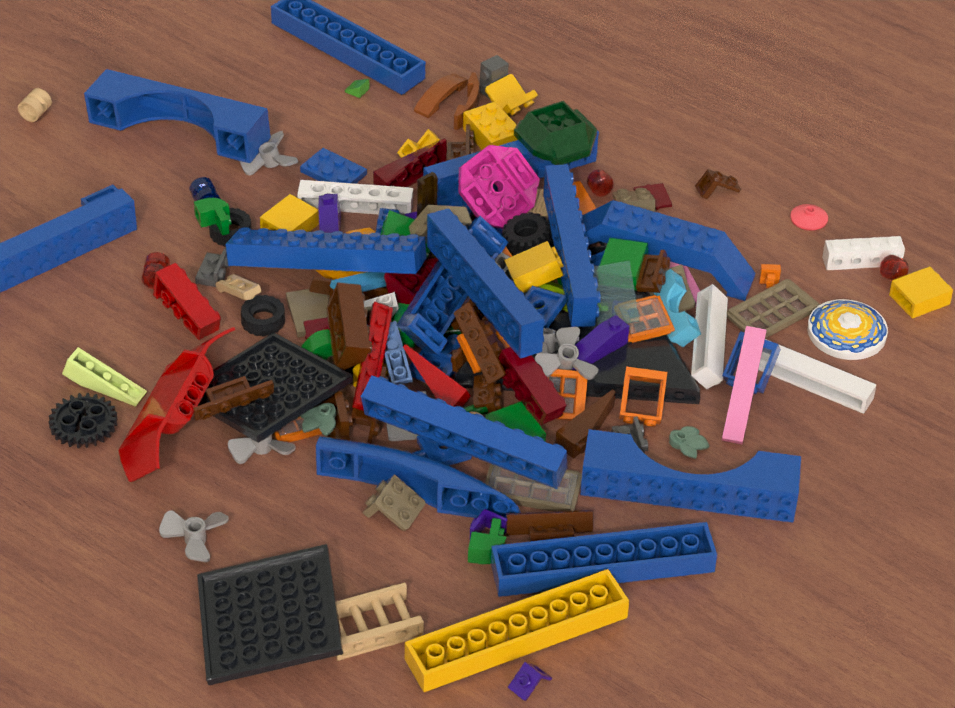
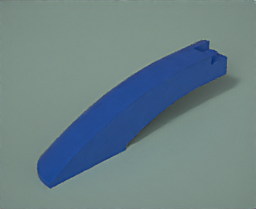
(433, 481)

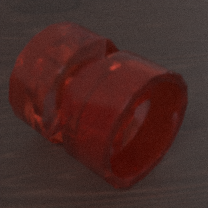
(153, 263)

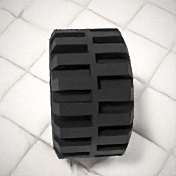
(526, 232)

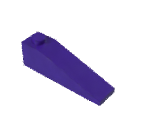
(329, 213)
(603, 340)

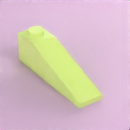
(97, 376)

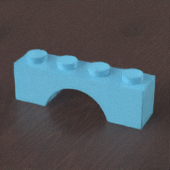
(685, 325)

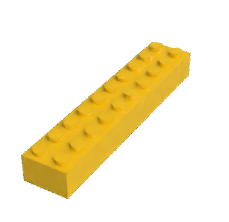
(515, 630)

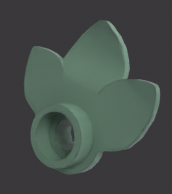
(320, 417)
(688, 441)

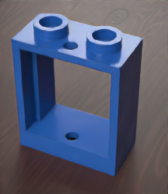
(768, 347)

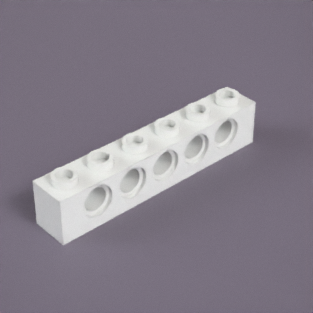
(358, 197)

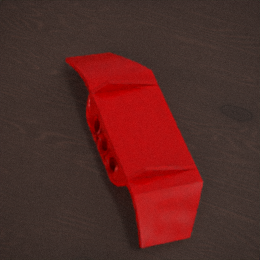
(167, 408)

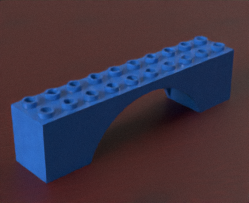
(125, 100)
(758, 489)

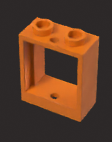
(646, 376)

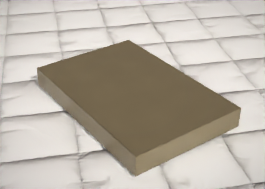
(306, 306)

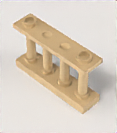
(381, 636)

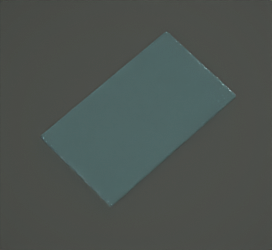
(616, 292)

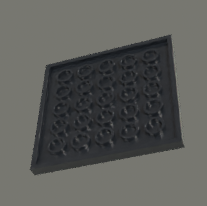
(298, 379)
(269, 614)

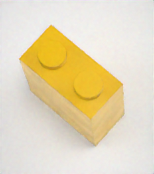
(290, 215)
(534, 266)
(921, 292)

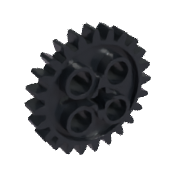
(83, 420)

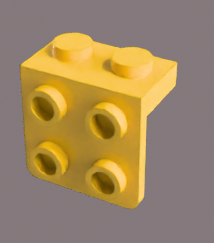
(510, 95)

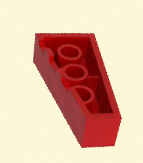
(186, 301)

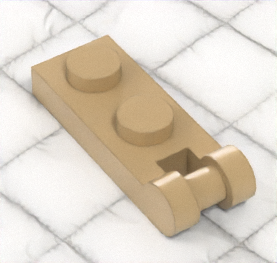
(238, 287)

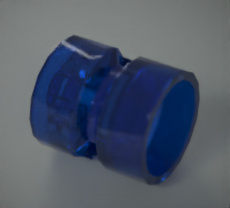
(203, 188)

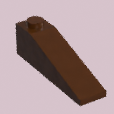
(575, 432)

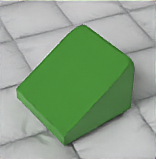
(358, 88)

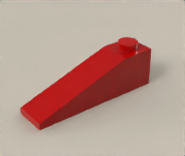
(439, 383)

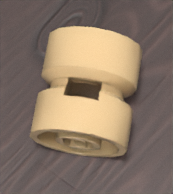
(34, 104)

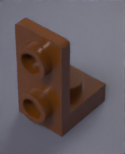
(712, 179)

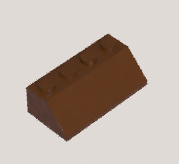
(348, 325)

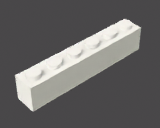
(710, 345)
(821, 379)

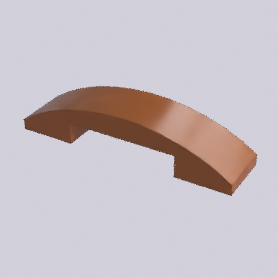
(438, 92)
(473, 94)

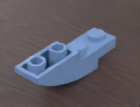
(396, 358)

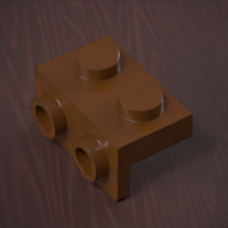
(653, 272)
(487, 394)

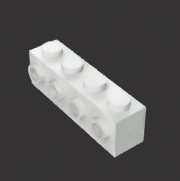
(860, 252)

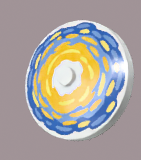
(847, 329)

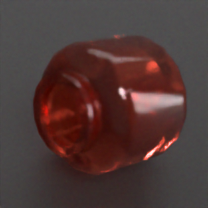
(600, 182)
(893, 267)

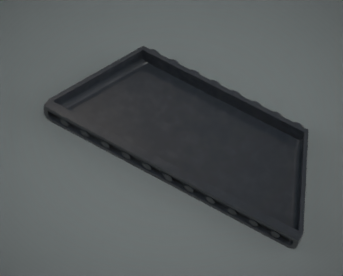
(648, 354)

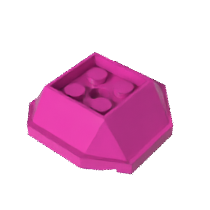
(510, 173)

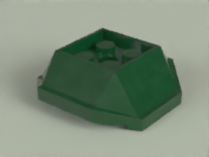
(556, 133)

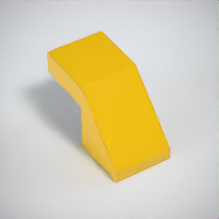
(410, 146)

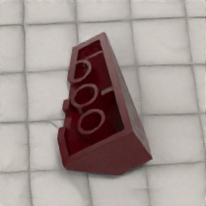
(408, 285)

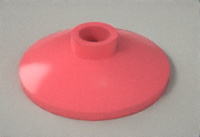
(809, 217)

